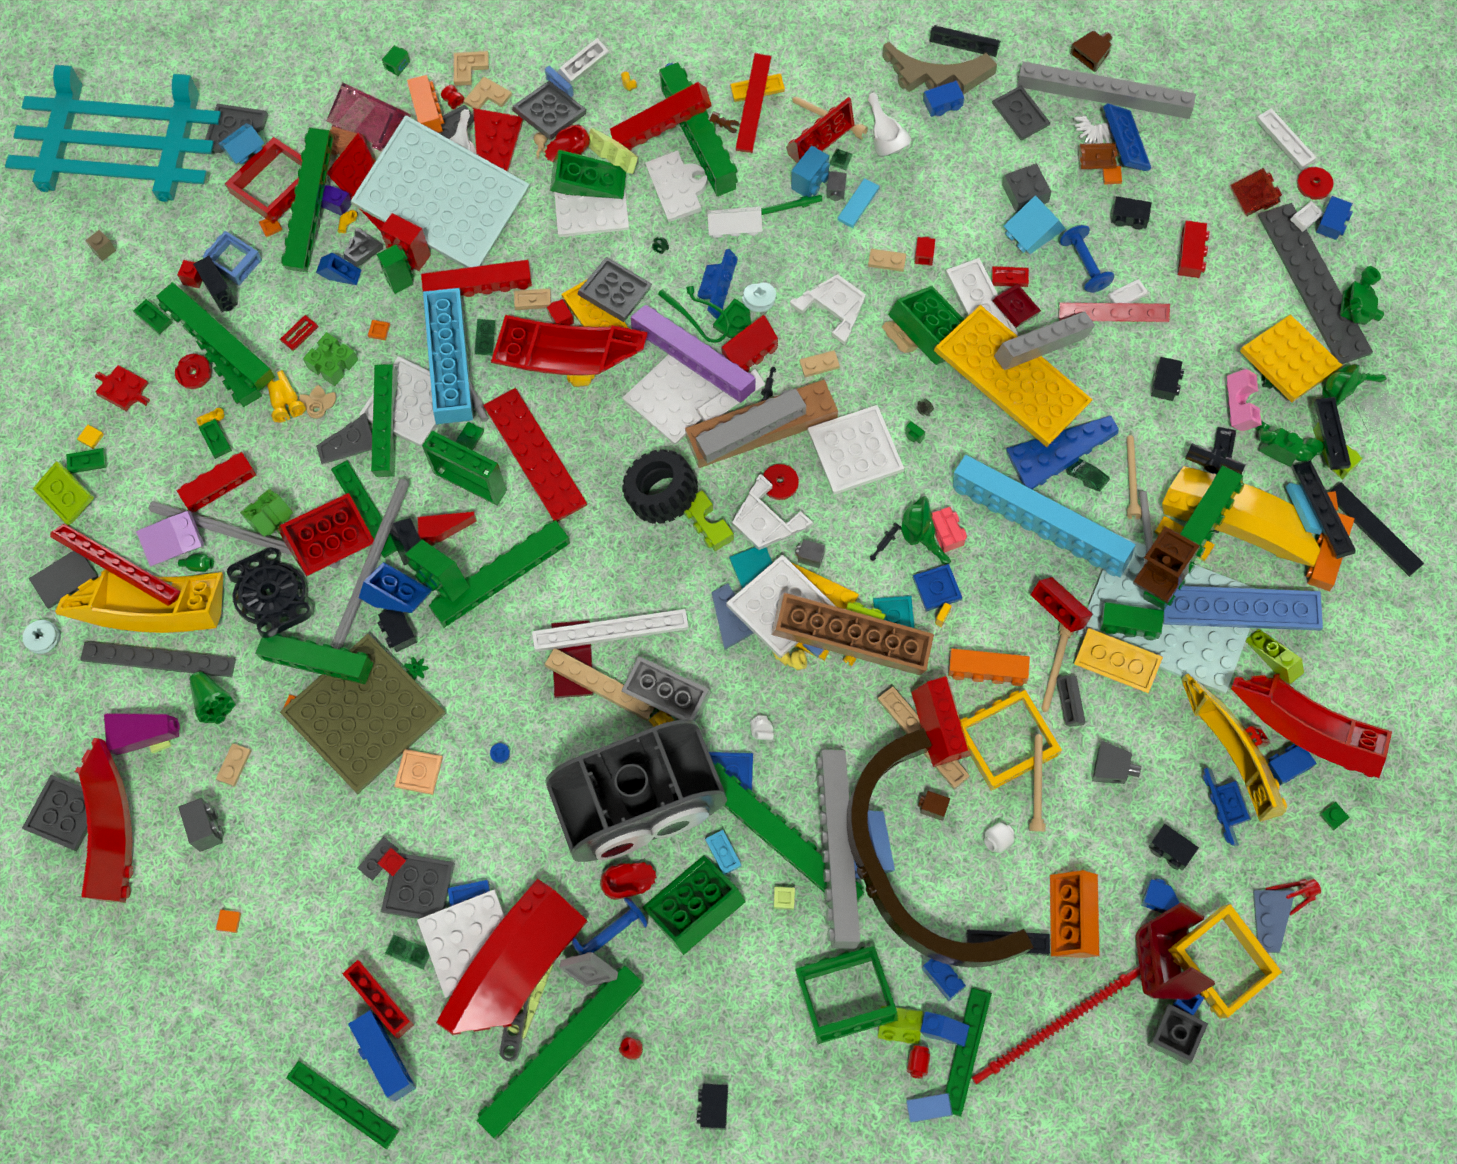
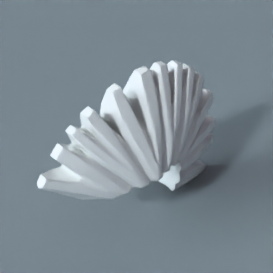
(1095, 133)

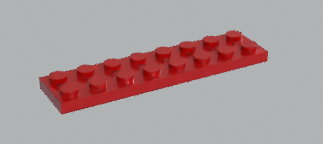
(535, 455)

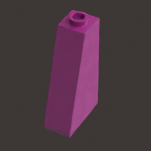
(136, 731)

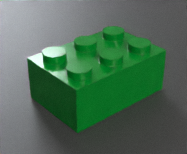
(436, 571)

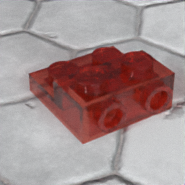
(1256, 192)

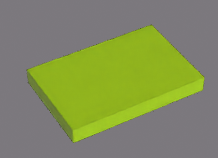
(63, 493)

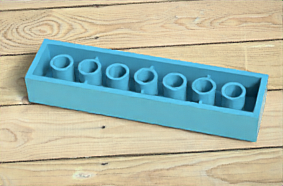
(447, 356)

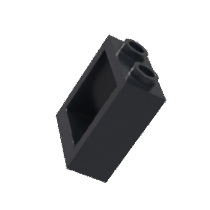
(215, 284)

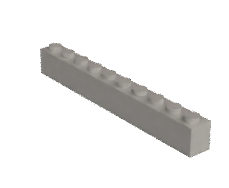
(1106, 90)
(837, 854)

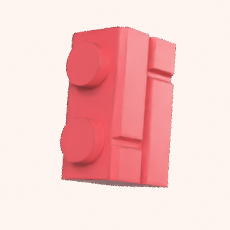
(948, 530)

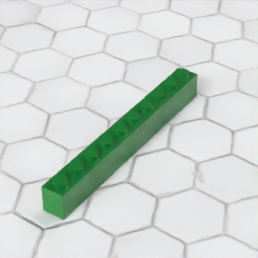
(774, 831)
(559, 1053)

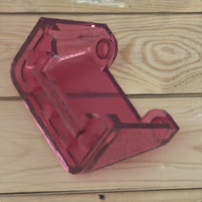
(365, 115)

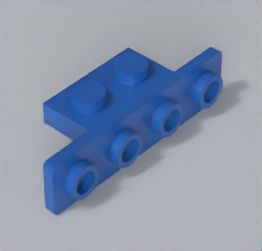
(717, 282)
(1229, 803)

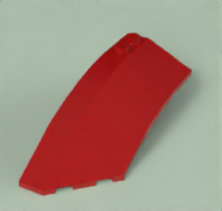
(564, 348)
(1315, 727)
(108, 827)
(512, 961)

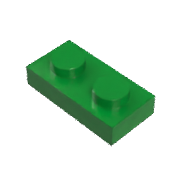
(152, 316)
(470, 435)
(215, 438)
(86, 460)

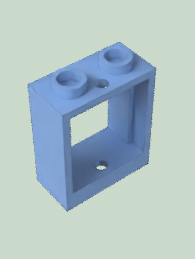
(246, 265)

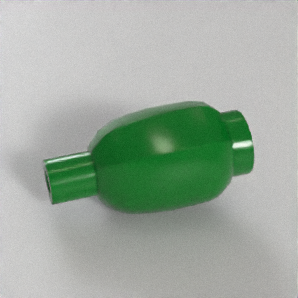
(197, 562)

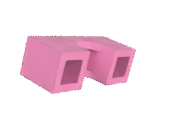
(1240, 387)

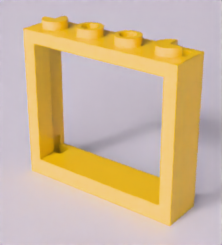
(1027, 765)
(1250, 944)

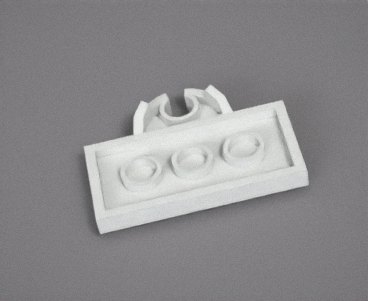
(677, 185)

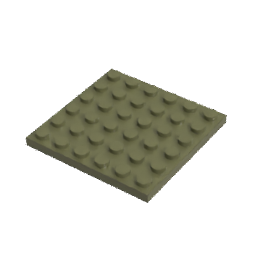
(362, 725)

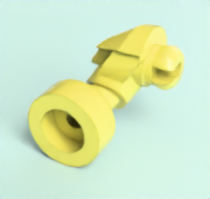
(797, 659)

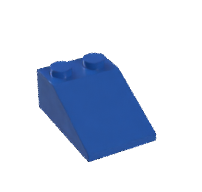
(393, 590)

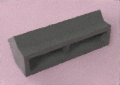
(1071, 701)

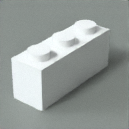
(583, 61)
(734, 221)

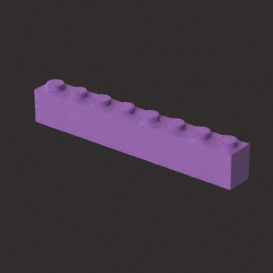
(694, 354)

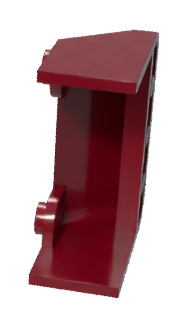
(1159, 973)

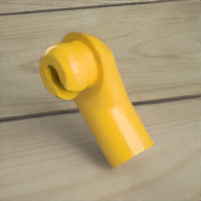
(627, 83)
(345, 220)
(217, 414)

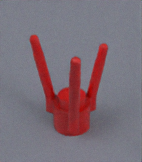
(1306, 889)

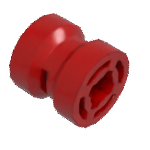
(452, 96)

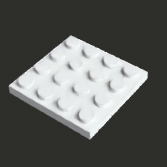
(589, 214)
(670, 398)
(412, 405)
(855, 449)
(759, 601)
(458, 935)

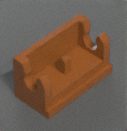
(1097, 156)

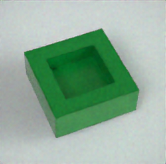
(914, 433)
(1334, 816)

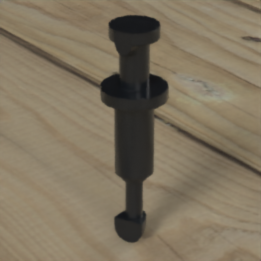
(767, 391)
(885, 541)

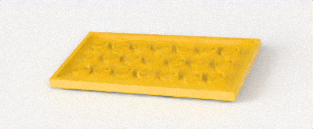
(1029, 393)

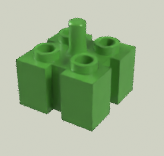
(330, 359)
(267, 513)

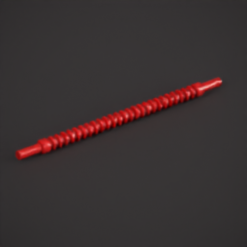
(995, 1066)

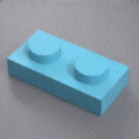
(723, 852)

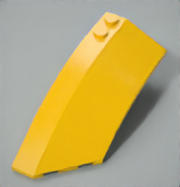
(1253, 517)
(122, 606)
(1246, 756)

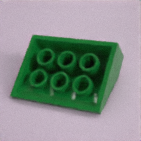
(926, 319)
(694, 904)

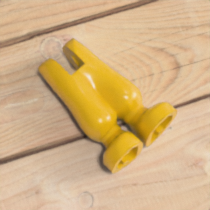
(282, 394)

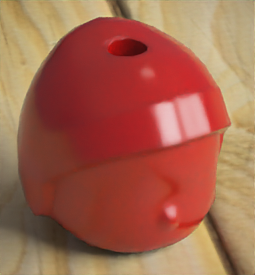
(631, 1048)

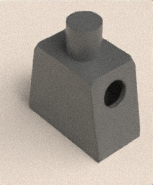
(1114, 765)

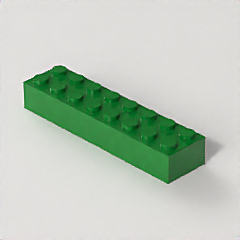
(702, 135)

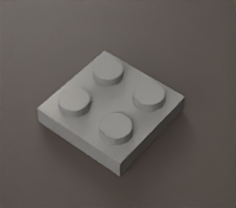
(588, 969)

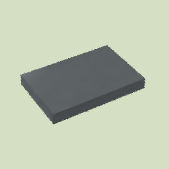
(1021, 112)
(62, 578)

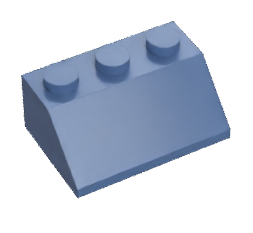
(880, 841)

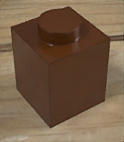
(934, 805)

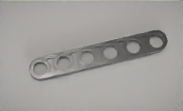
(515, 1041)

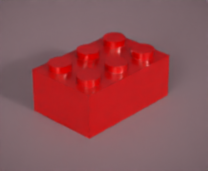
(406, 237)

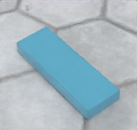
(858, 203)
(1303, 509)

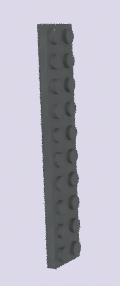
(1314, 284)

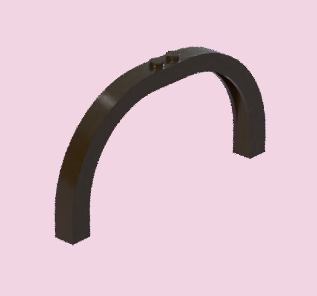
(880, 889)

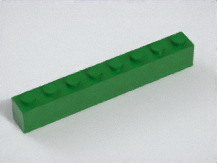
(307, 200)
(215, 336)
(1206, 517)
(502, 572)

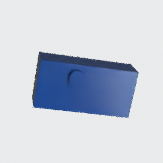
(381, 1056)

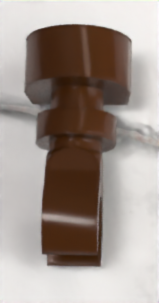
(722, 122)

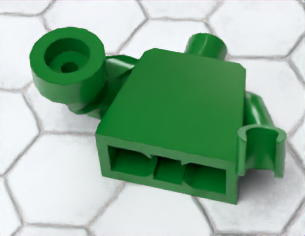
(1360, 299)
(1287, 446)

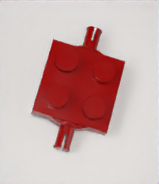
(122, 388)

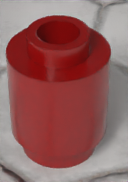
(918, 1062)

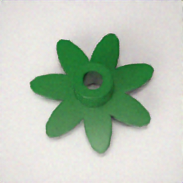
(419, 668)

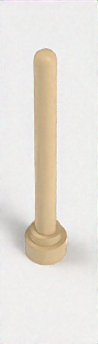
(858, 129)
(1134, 508)
(1065, 634)
(1037, 822)

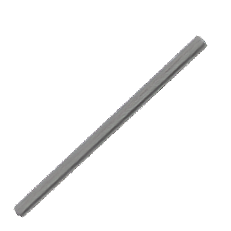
(226, 529)
(370, 563)

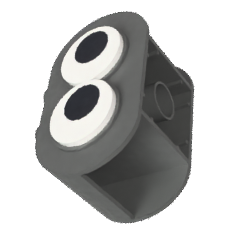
(635, 791)

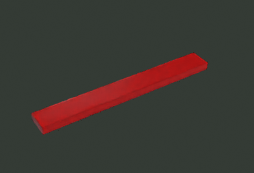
(115, 564)

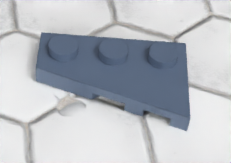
(730, 626)
(1271, 917)

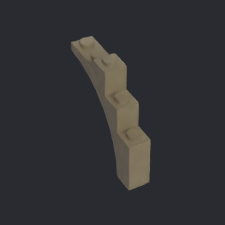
(916, 72)

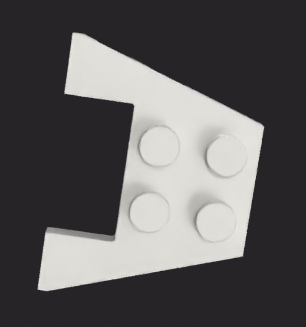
(839, 299)
(760, 523)

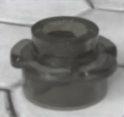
(925, 407)

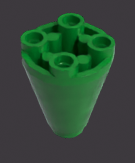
(209, 699)

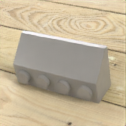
(666, 690)

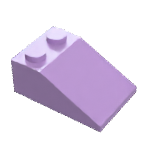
(170, 538)

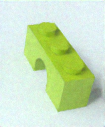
(715, 534)

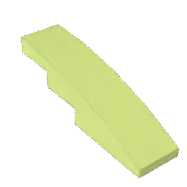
(612, 150)

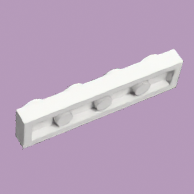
(1286, 139)
(723, 402)

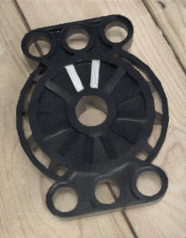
(280, 581)

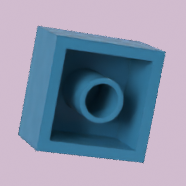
(241, 144)
(810, 172)

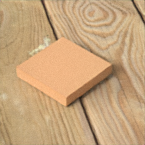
(418, 771)

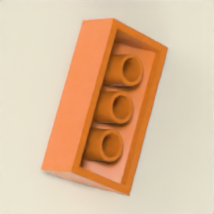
(1074, 914)

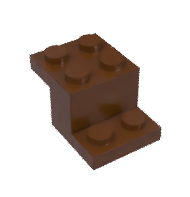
(1166, 564)

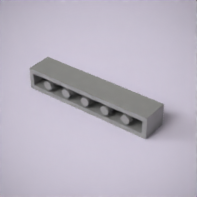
(1044, 340)
(750, 425)

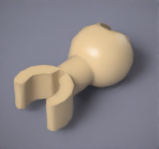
(540, 140)

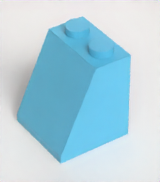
(1033, 226)

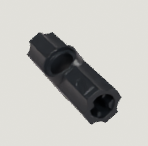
(1213, 459)

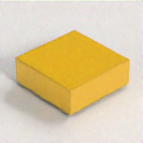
(90, 436)
(943, 614)

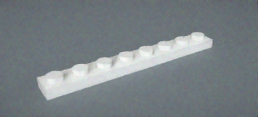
(610, 630)

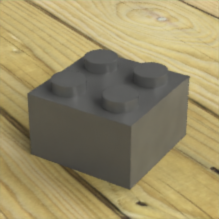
(1024, 185)
(201, 824)
(1178, 1034)

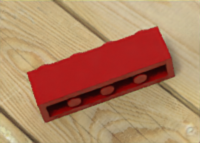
(216, 482)
(378, 999)

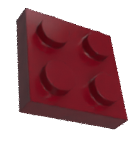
(1016, 305)

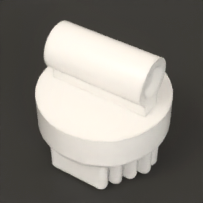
(761, 728)

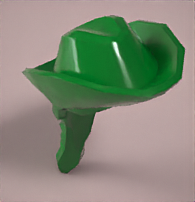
(1345, 381)
(919, 527)

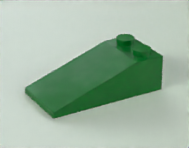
(586, 176)

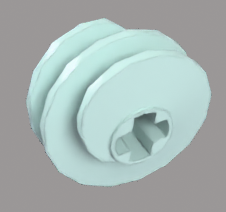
(759, 297)
(37, 644)

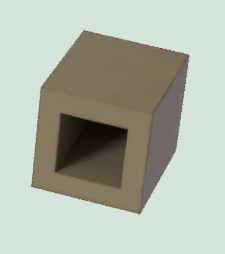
(100, 245)

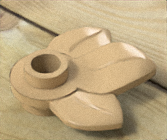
(319, 400)

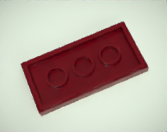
(562, 686)

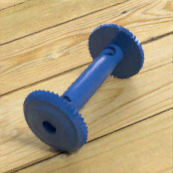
(1098, 280)
(613, 929)

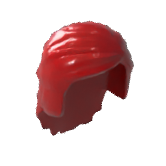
(571, 139)
(627, 880)

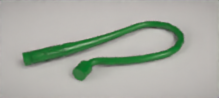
(690, 290)

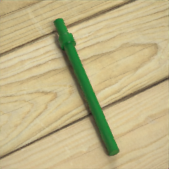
(803, 201)

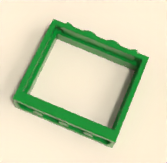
(464, 467)
(857, 1023)

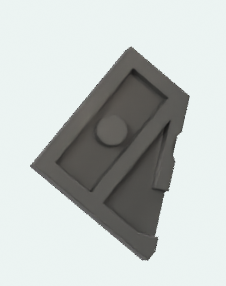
(361, 248)

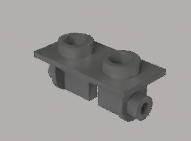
(369, 865)

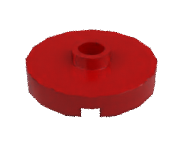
(1315, 190)
(187, 365)
(789, 485)

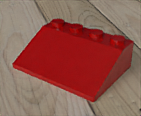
(824, 131)
(326, 534)

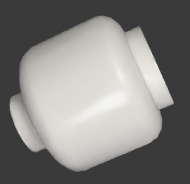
(999, 837)

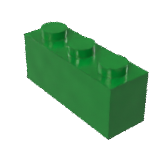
(396, 268)
(1131, 621)

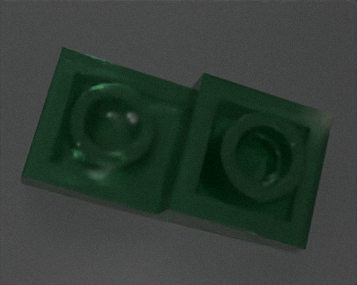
(484, 337)
(1089, 474)
(407, 952)

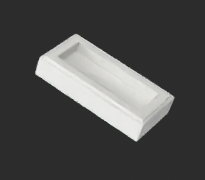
(1306, 216)
(1128, 293)

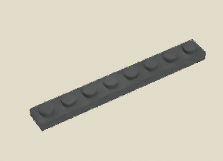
(158, 659)

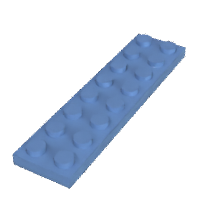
(1245, 608)

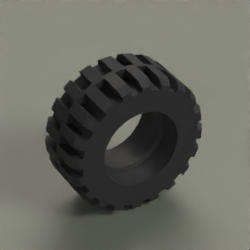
(671, 501)

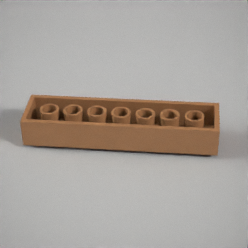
(819, 409)
(852, 634)

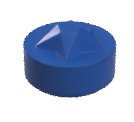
(499, 753)

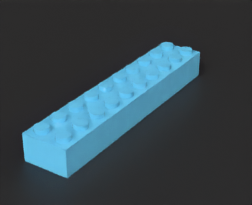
(1043, 516)

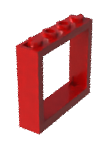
(252, 168)

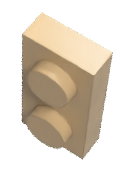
(887, 260)
(532, 299)
(895, 333)
(819, 363)
(233, 764)

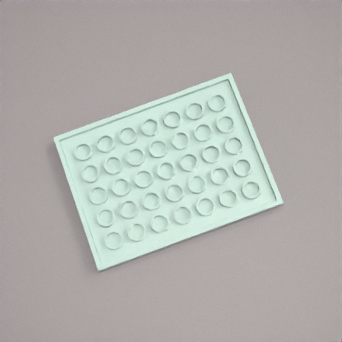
(443, 190)
(1200, 651)

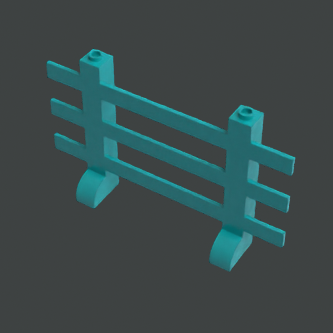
(59, 133)

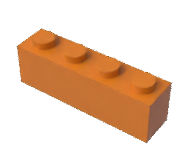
(424, 103)
(1327, 566)
(989, 666)

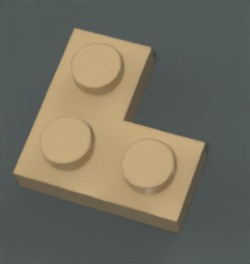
(466, 62)
(485, 91)

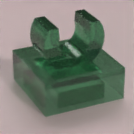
(841, 159)

